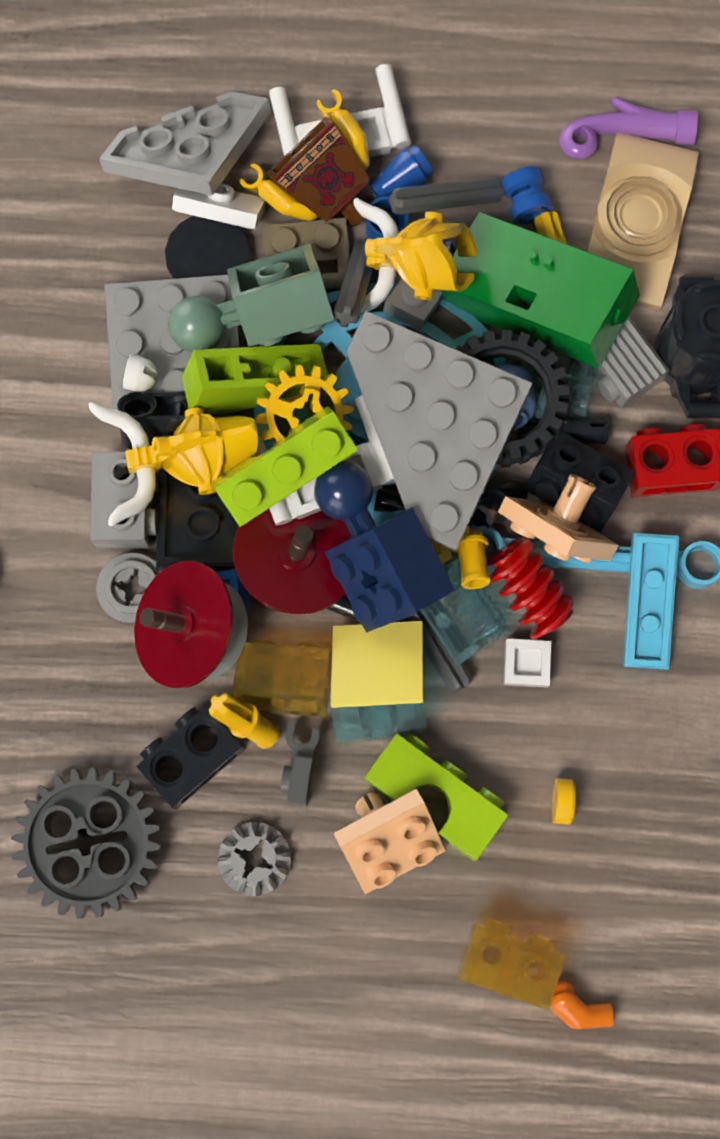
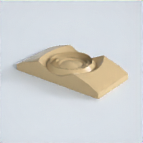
(644, 211)

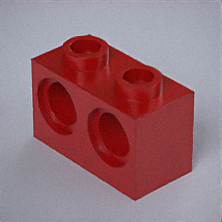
(677, 472)

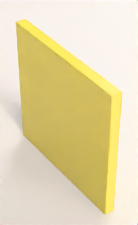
(377, 665)

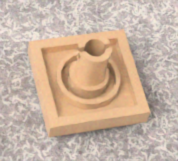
(559, 524)
(389, 839)

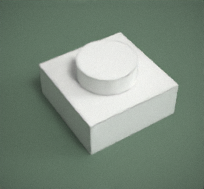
(527, 663)

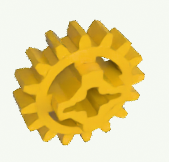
(309, 391)

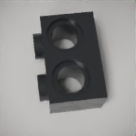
(197, 765)

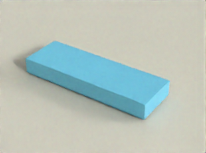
(650, 601)

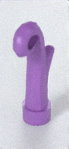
(634, 121)

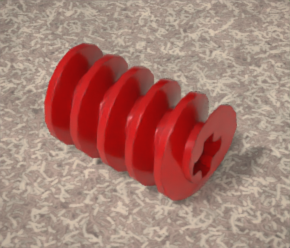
(531, 586)

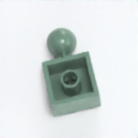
(268, 300)

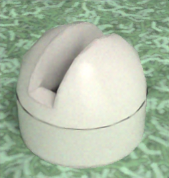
(139, 374)

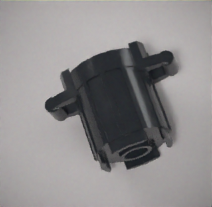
(691, 345)

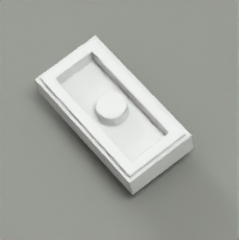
(223, 206)

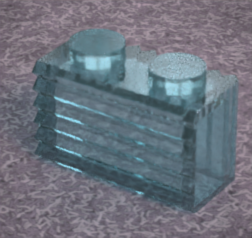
(465, 619)

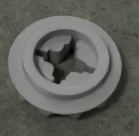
(120, 571)
(260, 880)

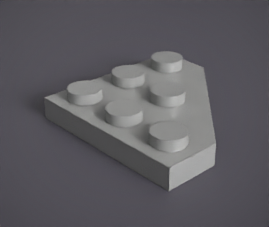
(189, 146)

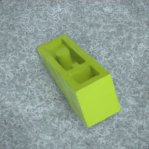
(234, 377)

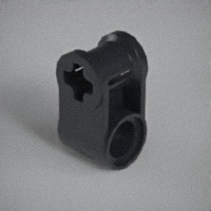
(154, 411)

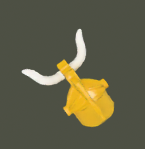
(415, 254)
(194, 455)

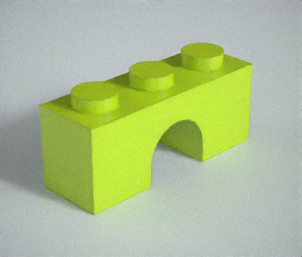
(284, 468)
(471, 814)

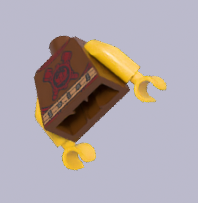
(320, 171)

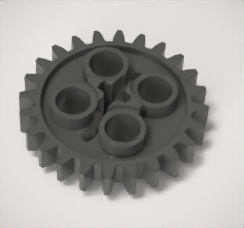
(94, 883)

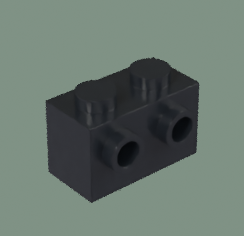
(553, 472)

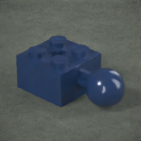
(385, 566)

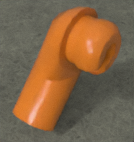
(576, 1012)

